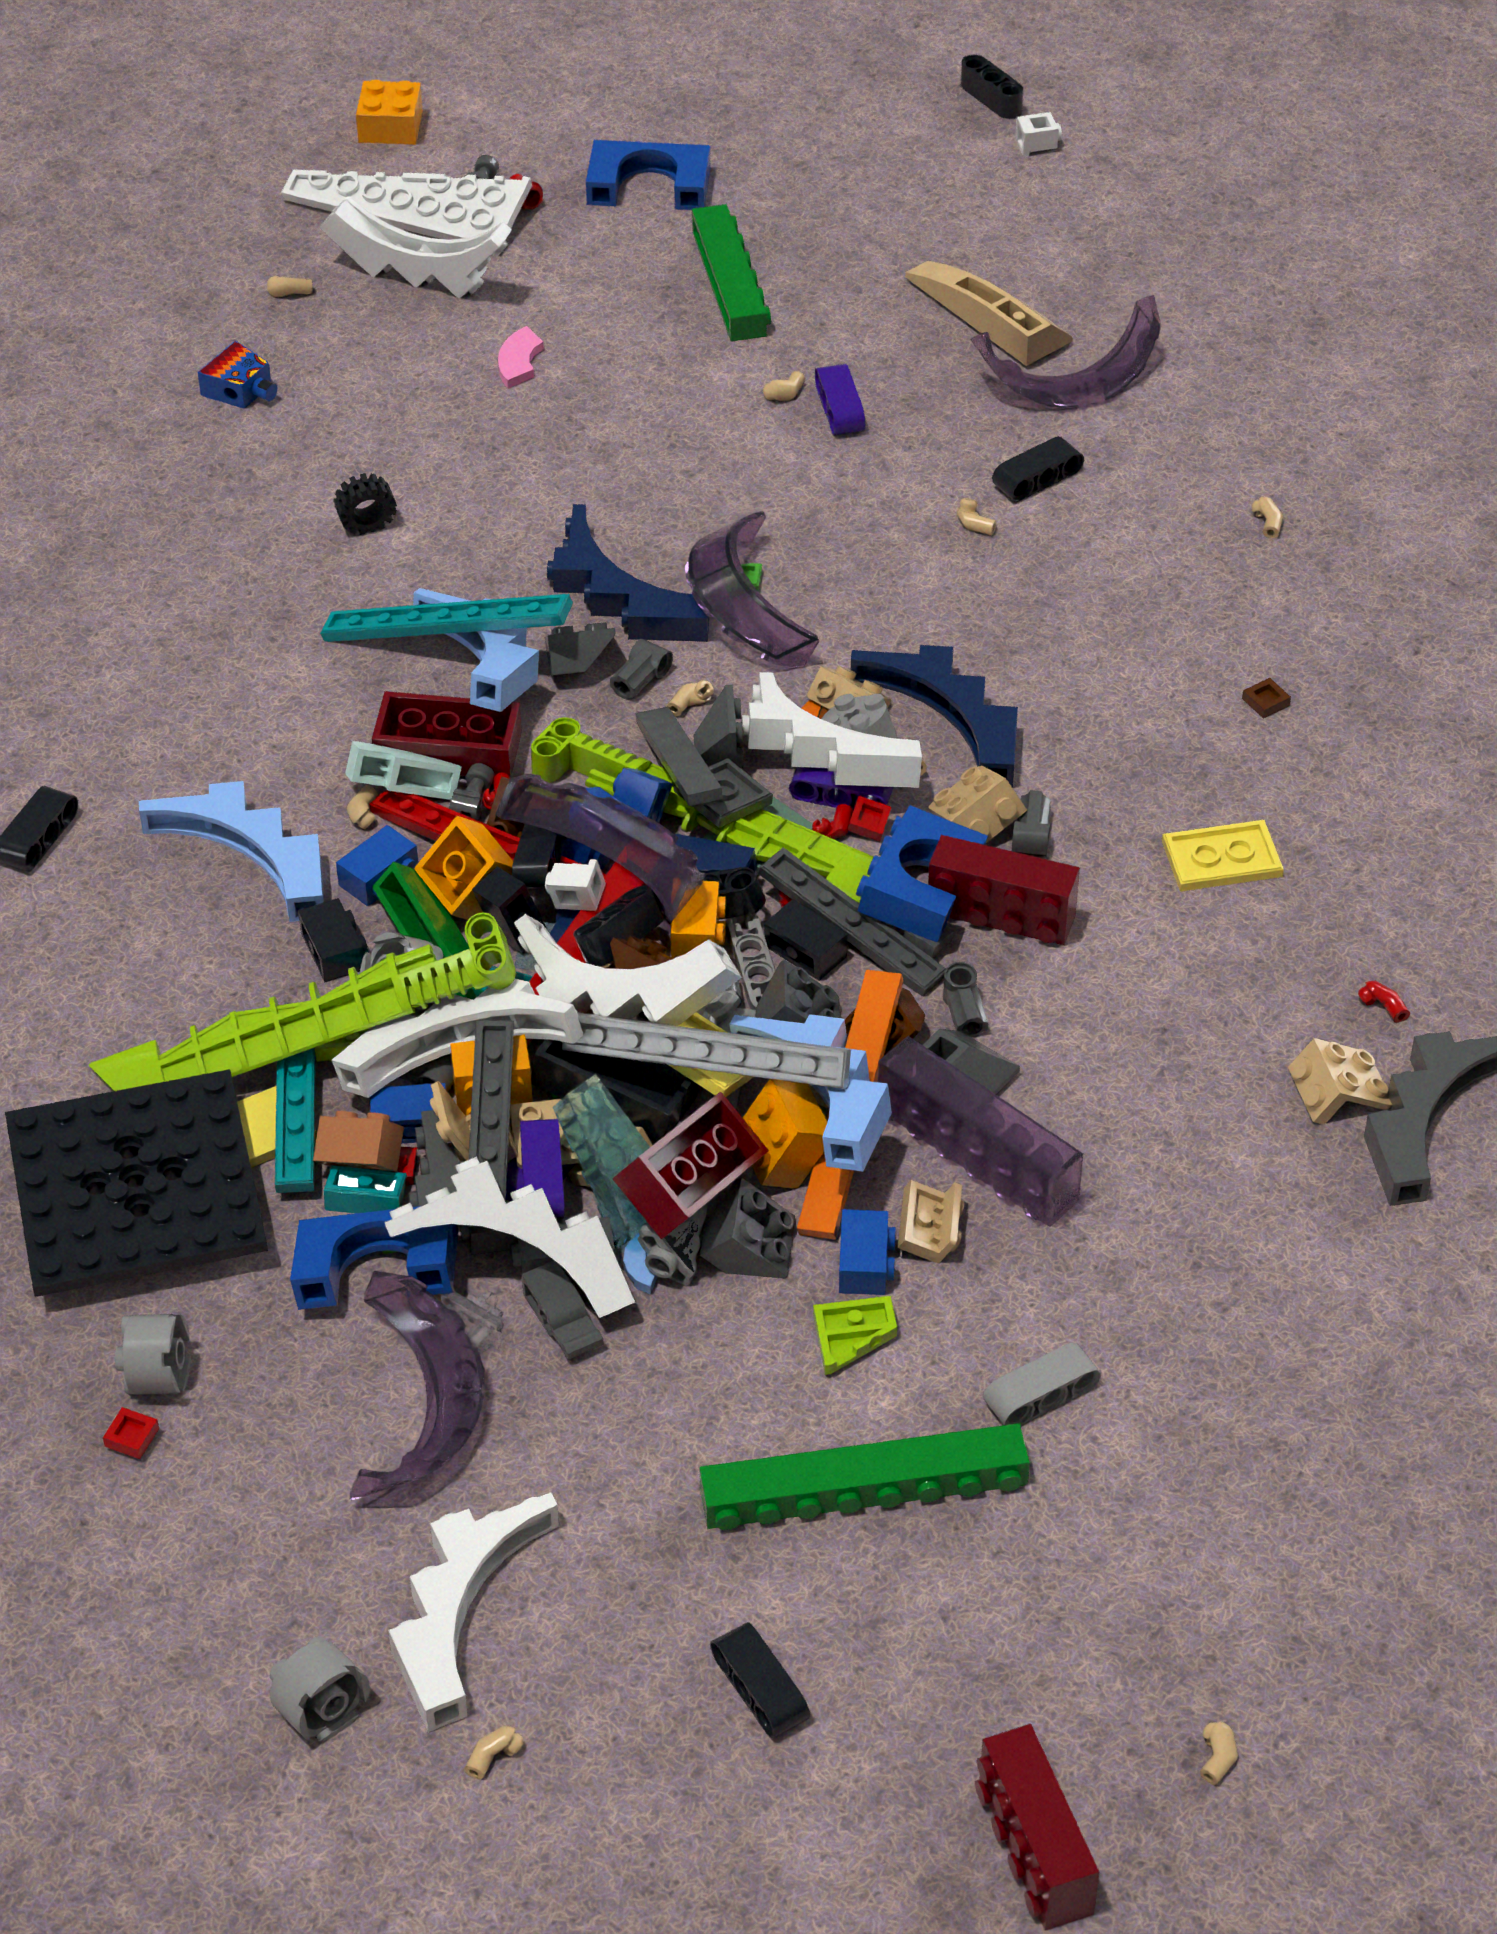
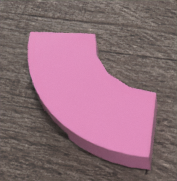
(516, 356)

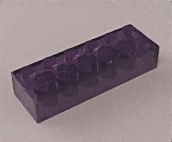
(981, 1132)

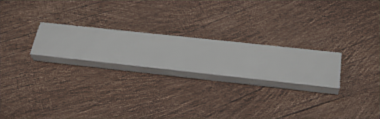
(713, 1050)

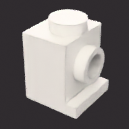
(1037, 133)
(575, 885)

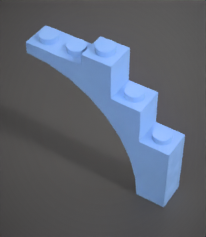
(505, 662)
(258, 834)
(855, 1112)

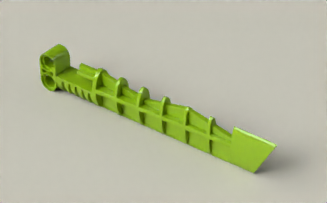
(565, 747)
(276, 1032)

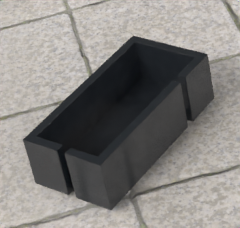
(646, 1091)

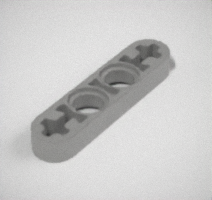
(753, 964)

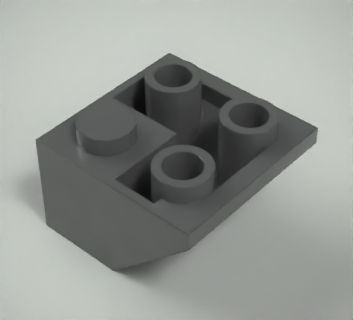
(576, 651)
(720, 732)
(795, 995)
(973, 1058)
(749, 1234)

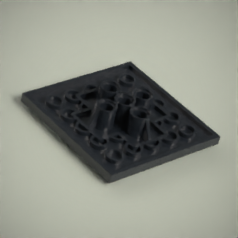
(134, 1183)

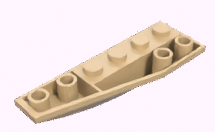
(992, 310)

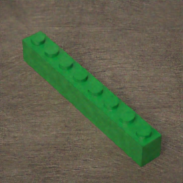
(864, 1476)

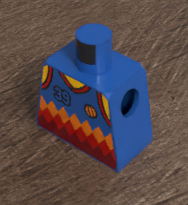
(237, 377)

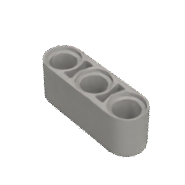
(1042, 1385)

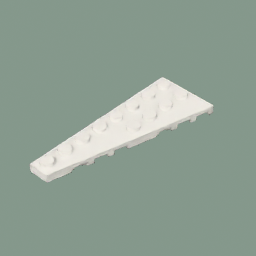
(416, 201)

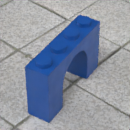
(617, 160)
(894, 894)
(332, 1243)

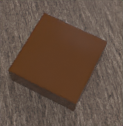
(1266, 698)

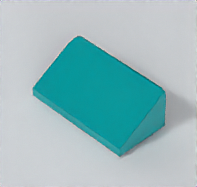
(363, 1190)

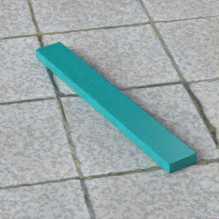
(447, 618)

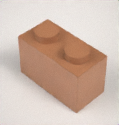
(358, 1141)

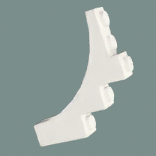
(417, 258)
(812, 742)
(664, 991)
(412, 1041)
(479, 1202)
(442, 1593)

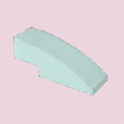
(402, 771)

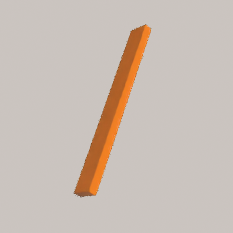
(868, 1032)

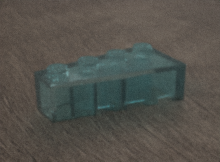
(605, 1146)

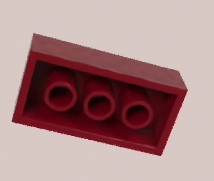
(450, 730)
(1006, 889)
(690, 1165)
(1037, 1828)

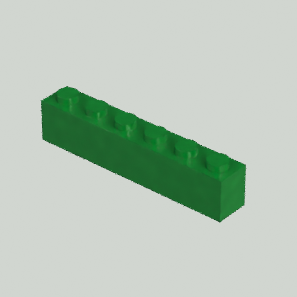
(730, 273)
(419, 912)

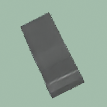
(560, 1309)

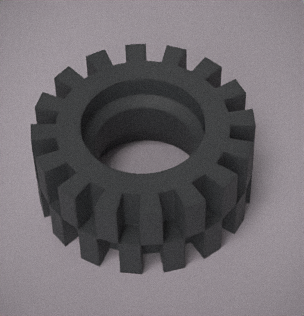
(358, 492)

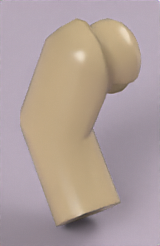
(784, 389)
(488, 1746)

